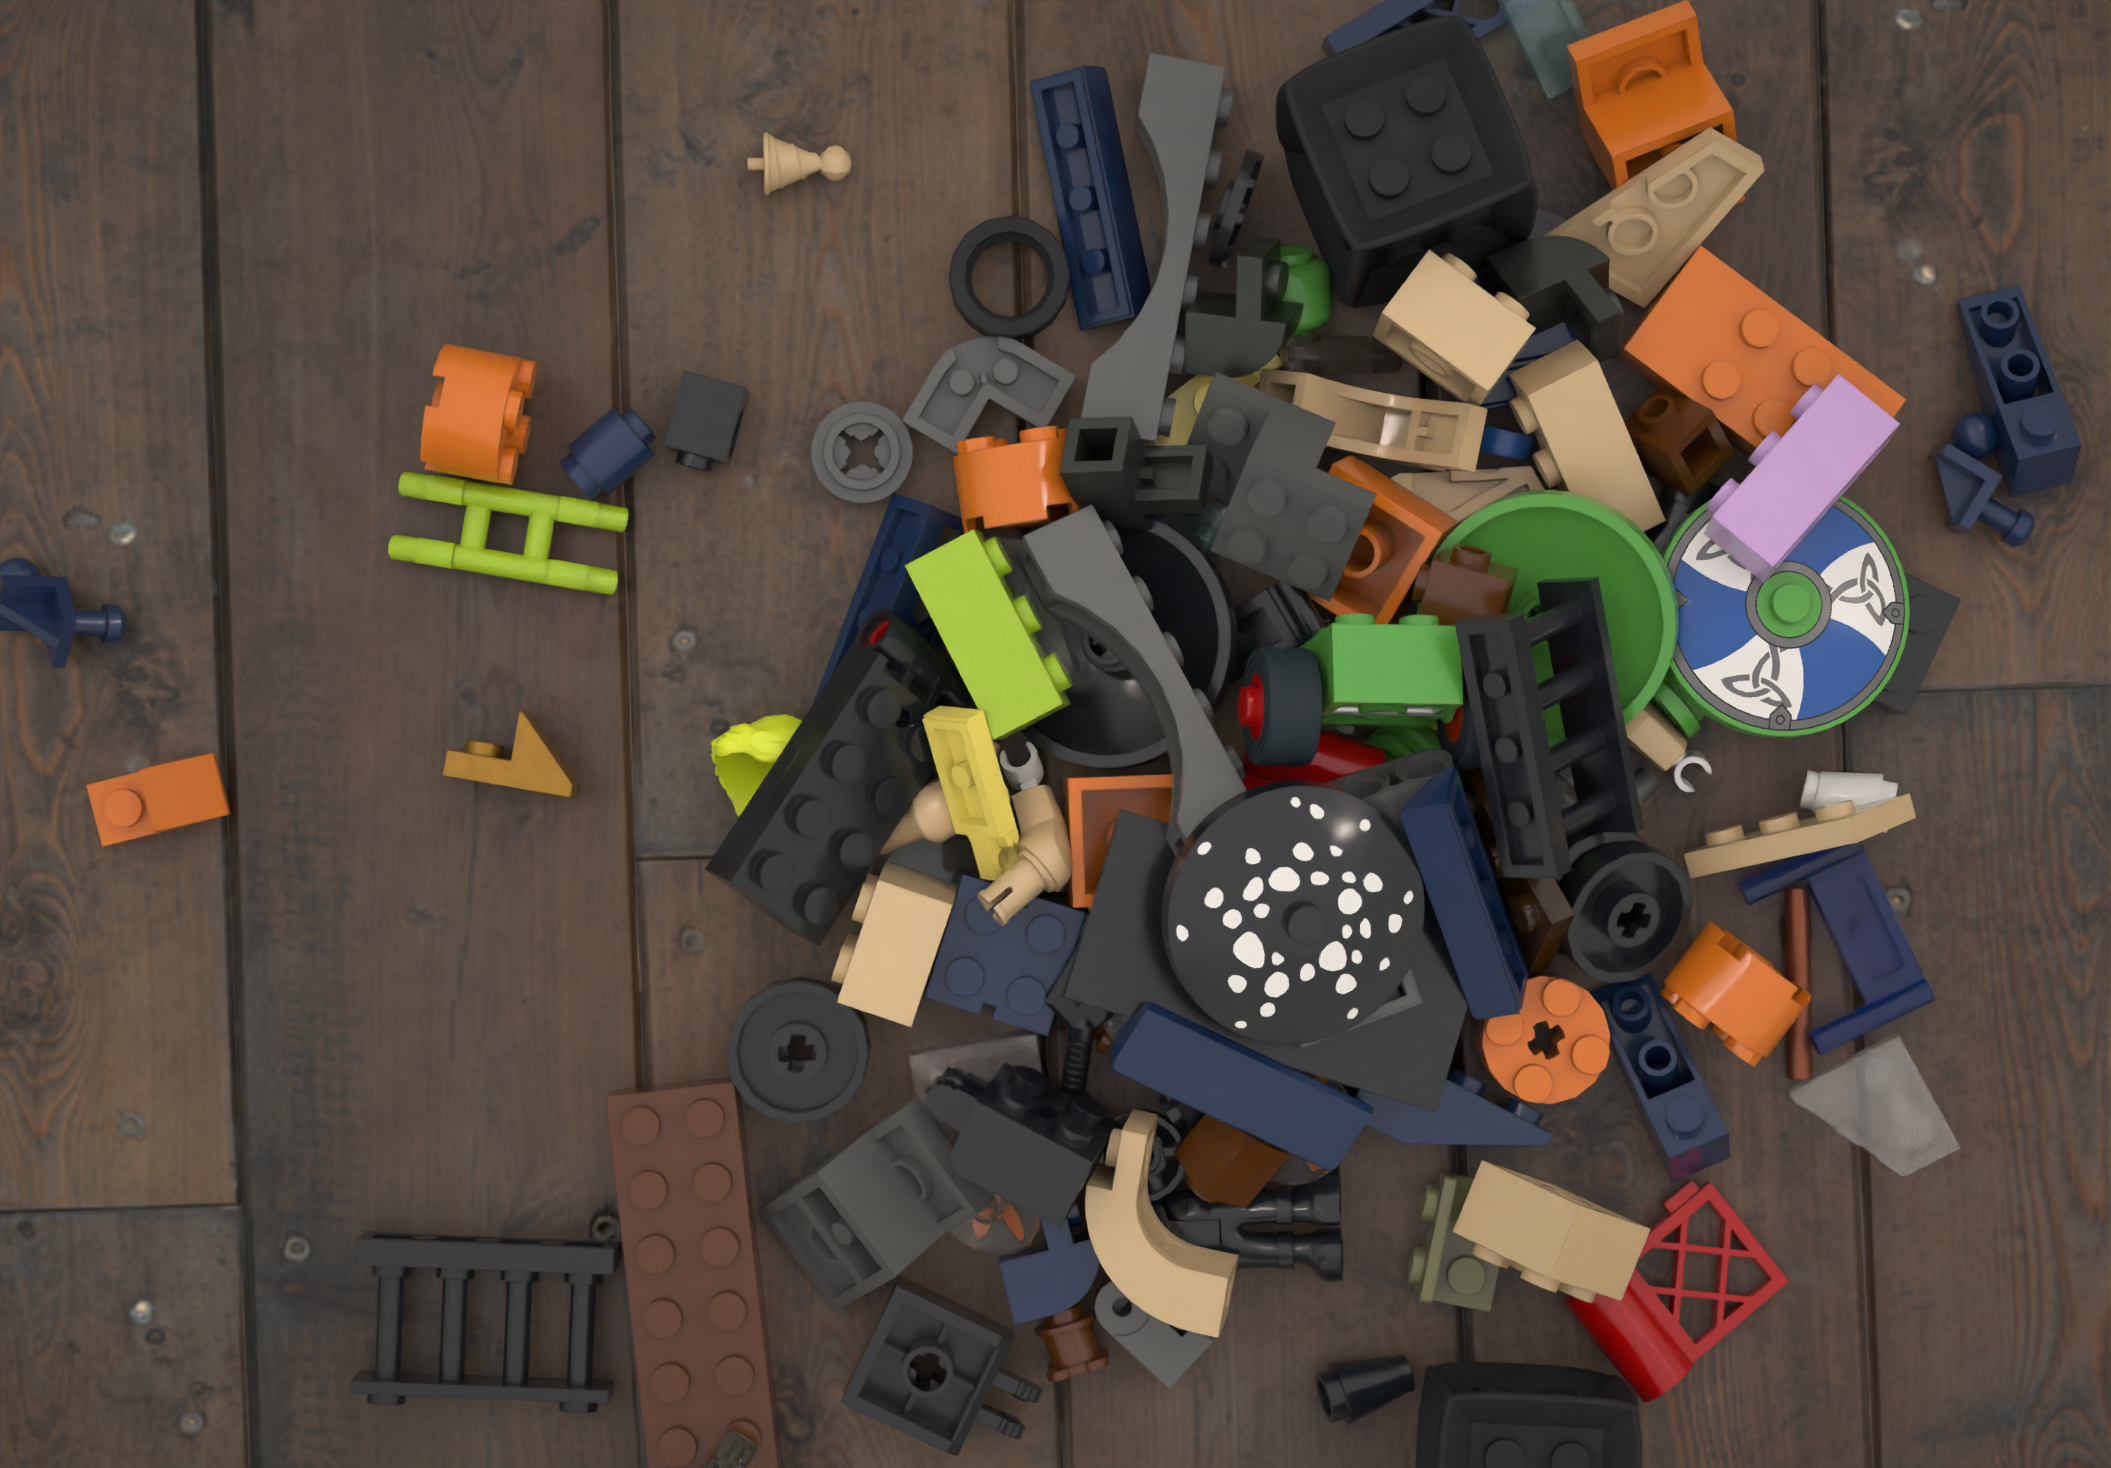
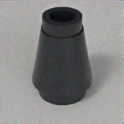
(1362, 1386)

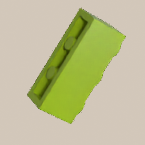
(990, 633)

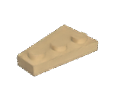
(1665, 212)
(1789, 837)

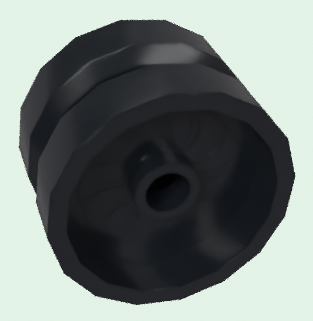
(1626, 905)
(789, 1086)

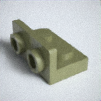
(1445, 1264)

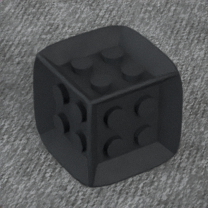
(1404, 156)
(1526, 1418)

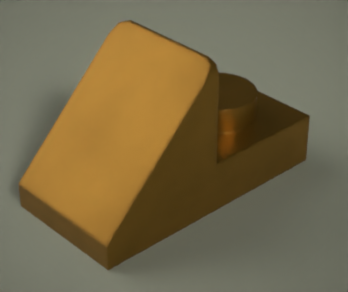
(532, 766)

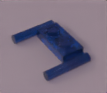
(1862, 932)

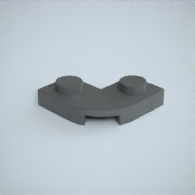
(984, 372)

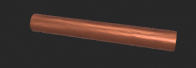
(1798, 970)

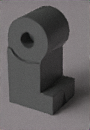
(1155, 1344)

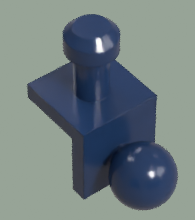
(1969, 483)
(47, 611)

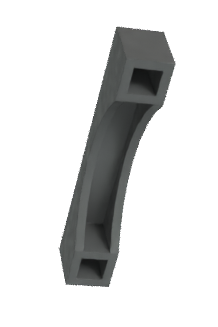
(1176, 127)
(1084, 581)

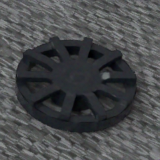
(1234, 208)

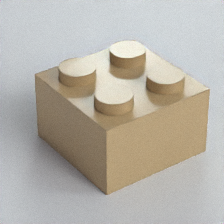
(1454, 328)
(898, 942)
(1549, 1234)

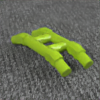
(542, 512)

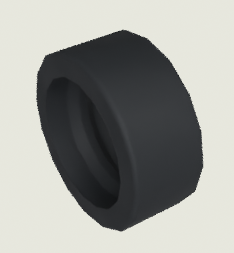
(1016, 230)

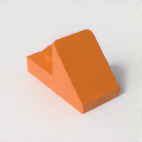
(158, 799)

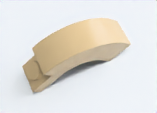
(1386, 425)
(1145, 1260)

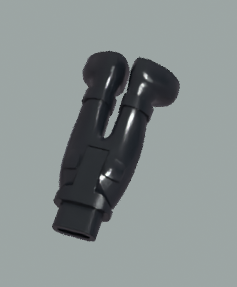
(1219, 1226)

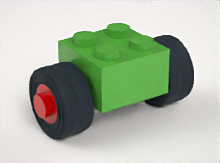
(1357, 678)

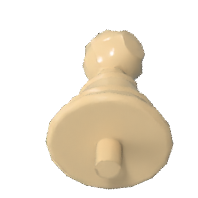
(786, 163)

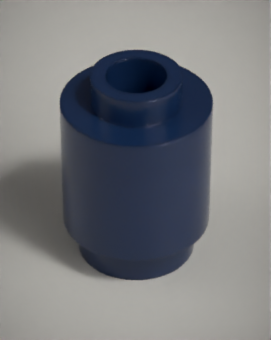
(609, 452)

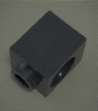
(705, 421)

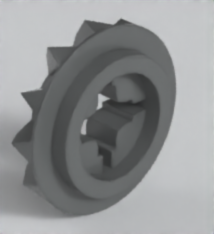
(861, 421)

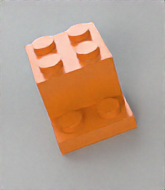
(1645, 91)

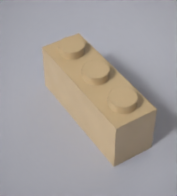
(1582, 433)

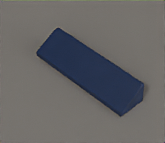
(1091, 195)
(1465, 896)
(1238, 1086)

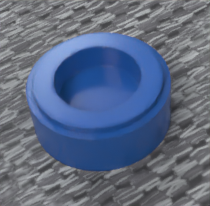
(1507, 442)

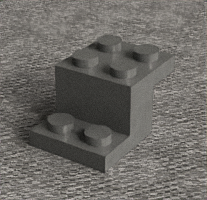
(1281, 507)
(874, 1206)

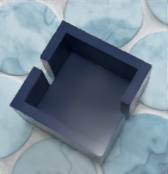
(1006, 963)

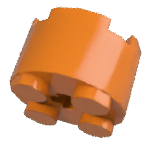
(477, 414)
(1014, 482)
(1735, 990)
(1576, 1050)

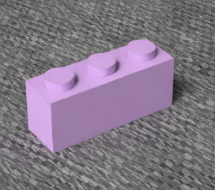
(1798, 476)

